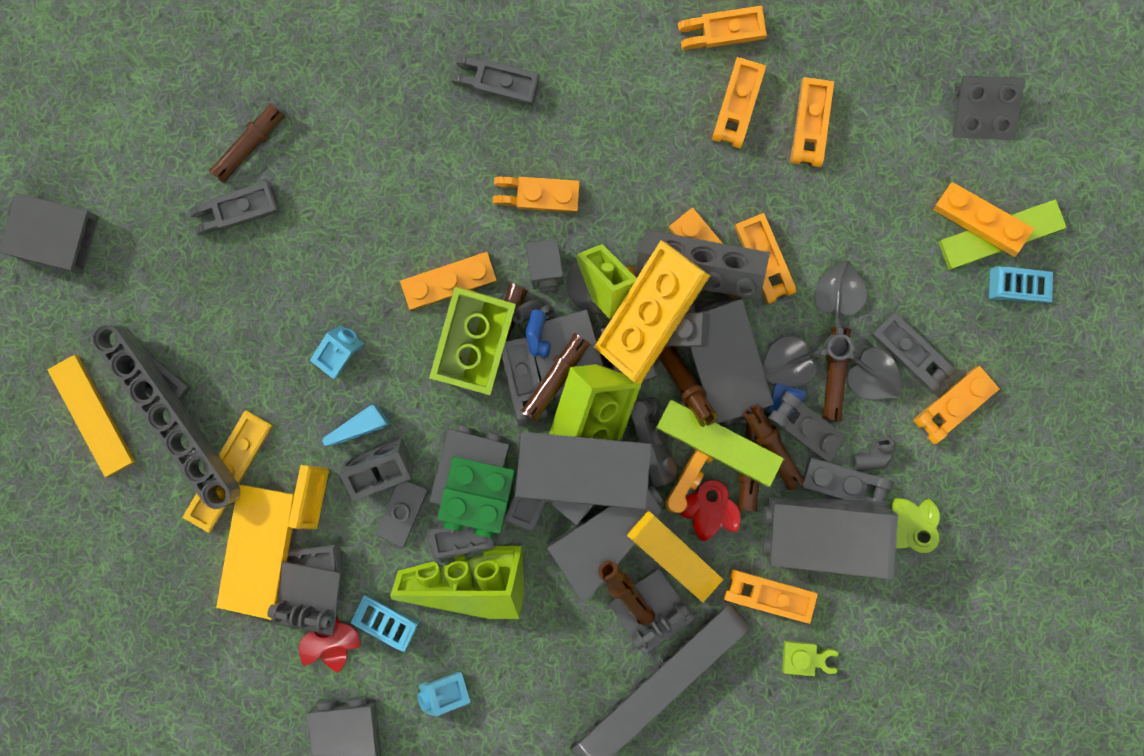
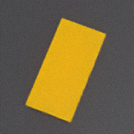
(651, 311)
(255, 551)

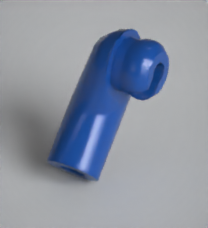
(533, 333)

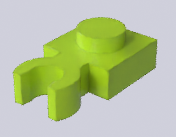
(802, 658)

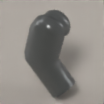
(878, 457)

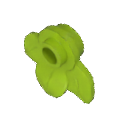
(916, 520)

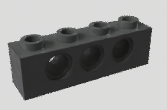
(730, 267)

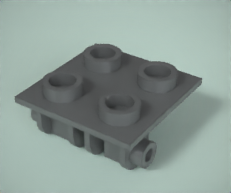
(988, 107)
(307, 598)
(668, 607)

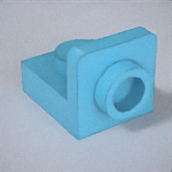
(336, 350)
(443, 694)

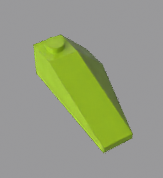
(478, 587)

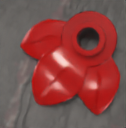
(710, 514)
(330, 648)

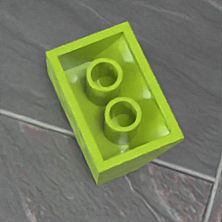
(472, 340)
(595, 403)

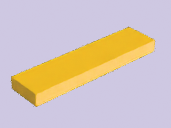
(91, 415)
(237, 456)
(675, 556)

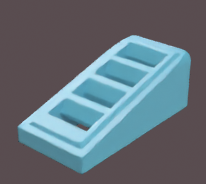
(997, 284)
(365, 422)
(388, 638)

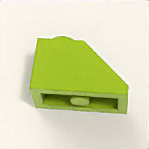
(605, 278)

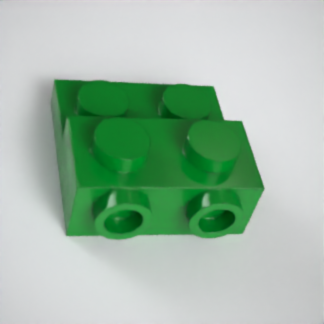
(476, 496)

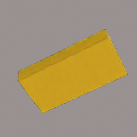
(308, 497)

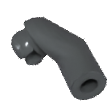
(523, 312)

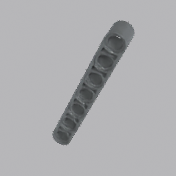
(152, 410)
(664, 684)

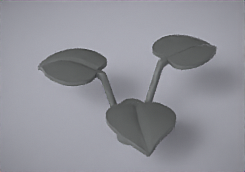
(873, 375)

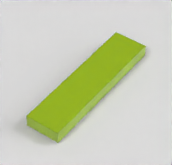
(969, 247)
(720, 444)

